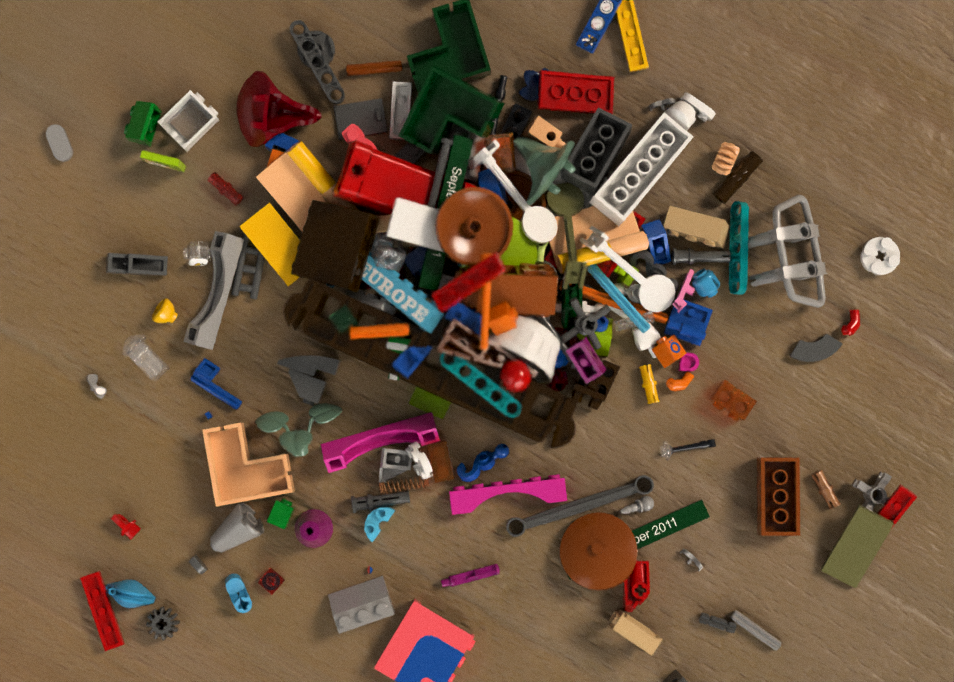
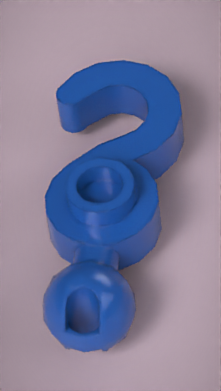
(483, 461)

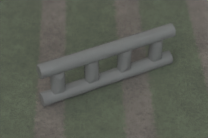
(241, 267)

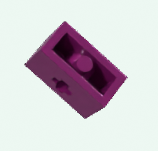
(586, 360)

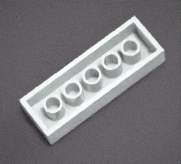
(641, 169)

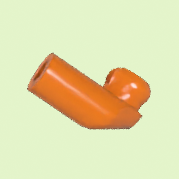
(679, 384)

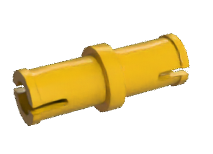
(649, 384)

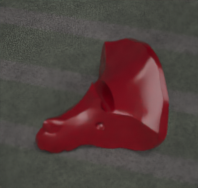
(268, 112)

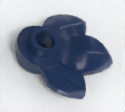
(531, 79)

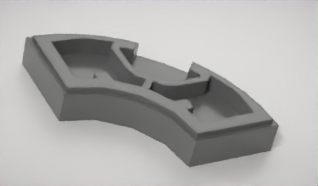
(816, 350)

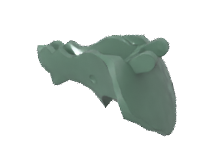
(544, 164)

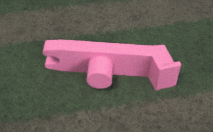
(679, 303)

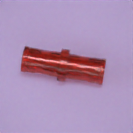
(225, 188)

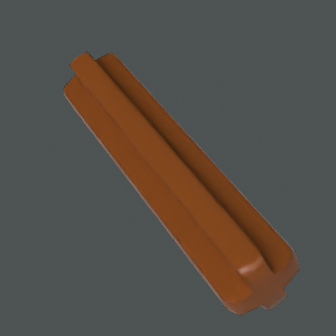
(374, 68)

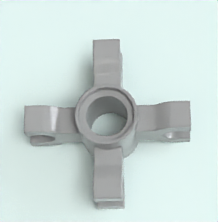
(881, 481)

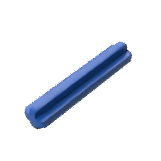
(218, 392)

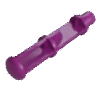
(471, 575)

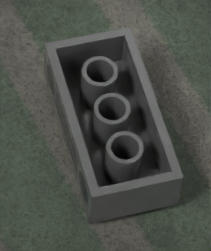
(597, 151)

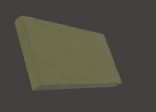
(857, 546)

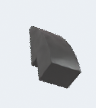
(136, 264)
(311, 364)

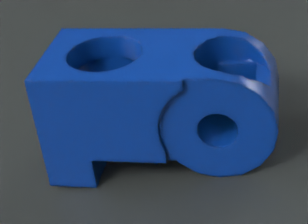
(281, 141)

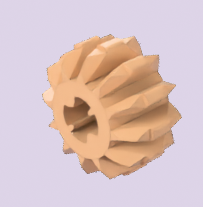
(725, 158)

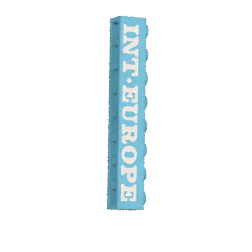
(402, 295)

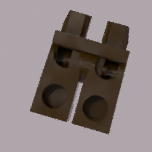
(597, 388)

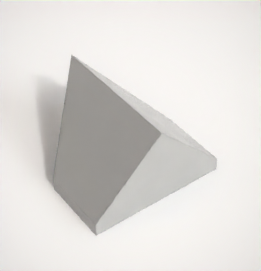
(393, 463)

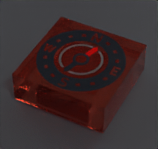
(271, 581)

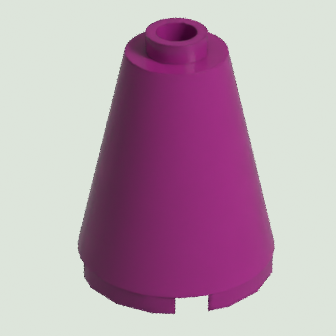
(321, 525)

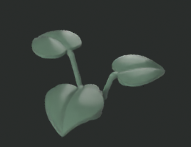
(297, 441)

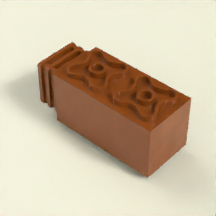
(524, 286)

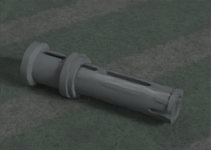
(690, 256)
(368, 502)

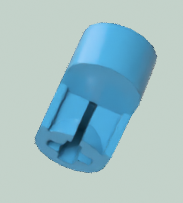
(242, 601)

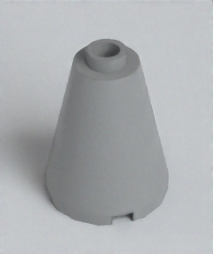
(236, 529)

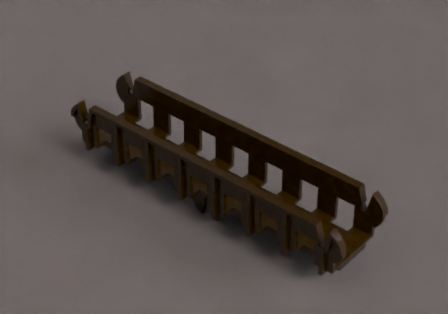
(309, 305)

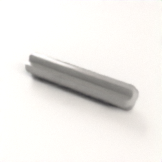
(755, 630)

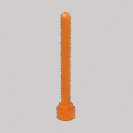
(485, 311)

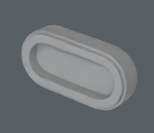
(59, 143)

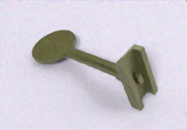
(567, 204)

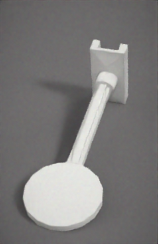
(536, 221)
(655, 291)

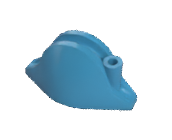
(130, 593)

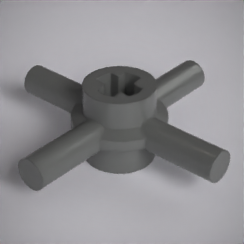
(585, 323)

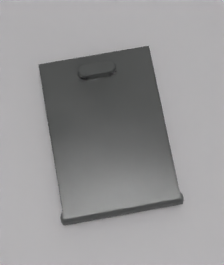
(365, 114)

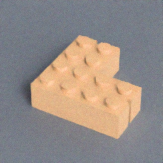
(235, 475)

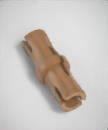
(825, 489)

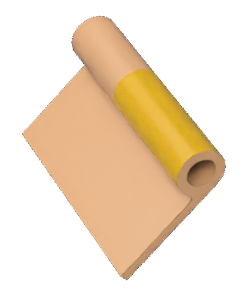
(622, 239)

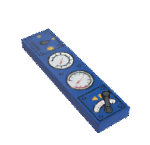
(598, 24)

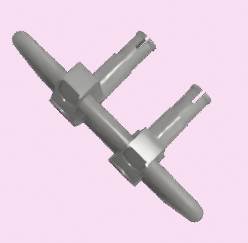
(798, 271)

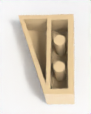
(697, 227)

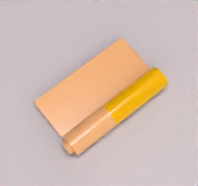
(297, 180)

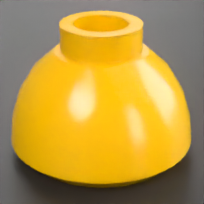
(164, 312)

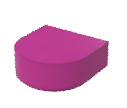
(688, 362)

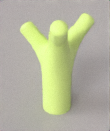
(541, 252)

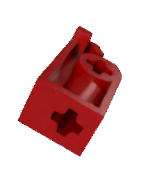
(641, 577)

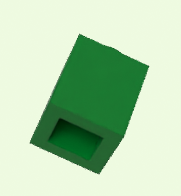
(281, 513)

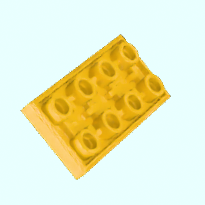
(273, 240)

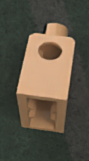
(538, 130)

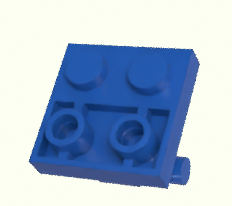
(689, 323)

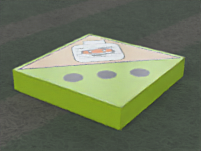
(162, 161)

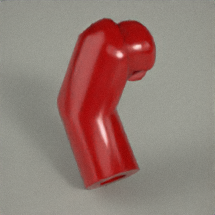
(853, 325)

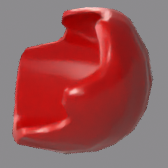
(515, 376)

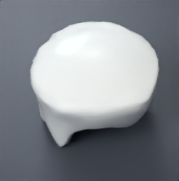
(682, 114)

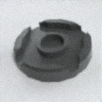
(324, 43)

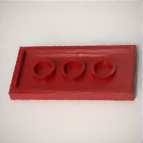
(575, 92)

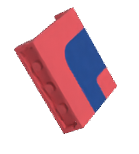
(424, 648)

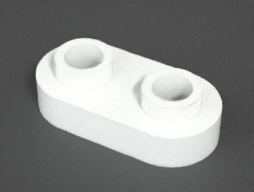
(703, 111)

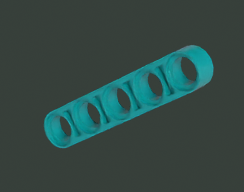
(735, 239)
(490, 386)

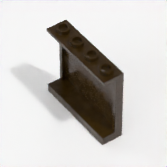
(335, 245)

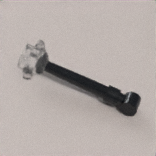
(667, 450)

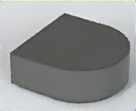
(198, 564)

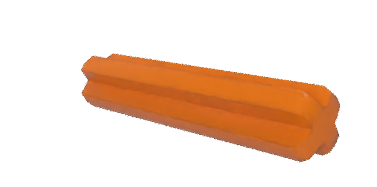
(379, 331)

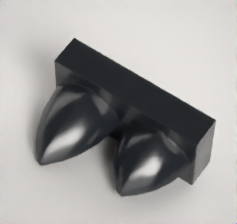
(517, 120)

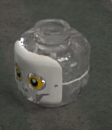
(197, 253)

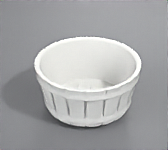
(532, 345)

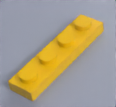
(631, 36)

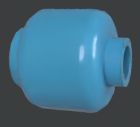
(705, 283)

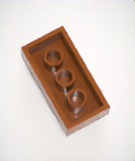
(778, 496)

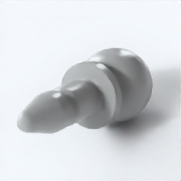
(644, 504)

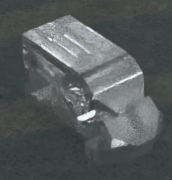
(388, 252)
(144, 357)

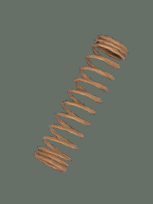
(382, 486)

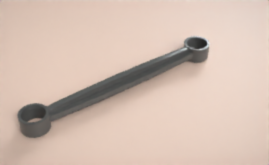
(580, 505)

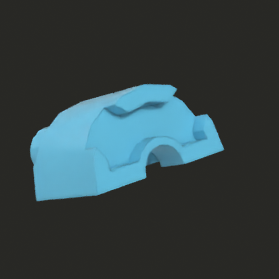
(374, 518)

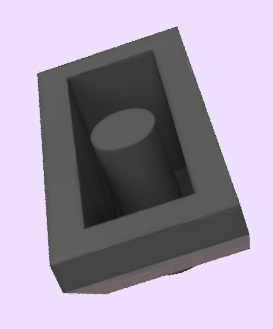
(308, 387)

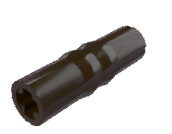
(737, 177)

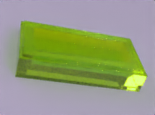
(429, 403)

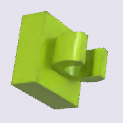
(624, 278)

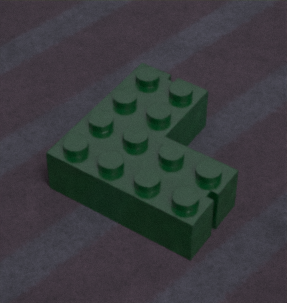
(461, 47)
(447, 101)

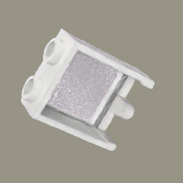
(189, 120)

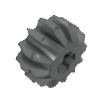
(157, 617)

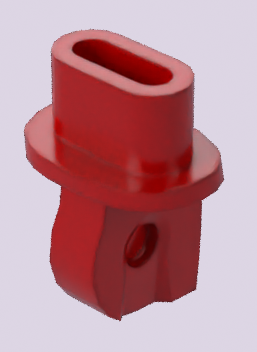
(129, 529)

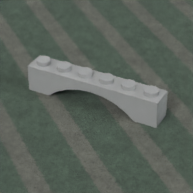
(225, 255)

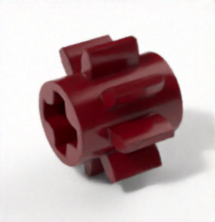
(558, 380)

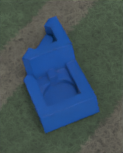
(410, 359)

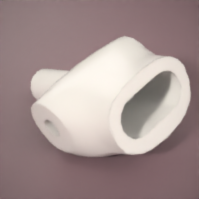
(646, 340)

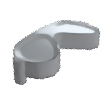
(661, 103)
(98, 390)
(692, 558)

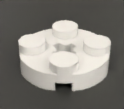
(885, 246)
(422, 466)

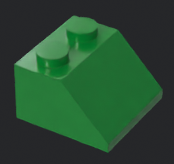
(142, 123)

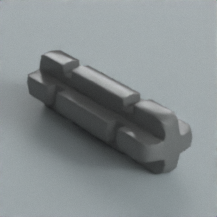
(717, 622)

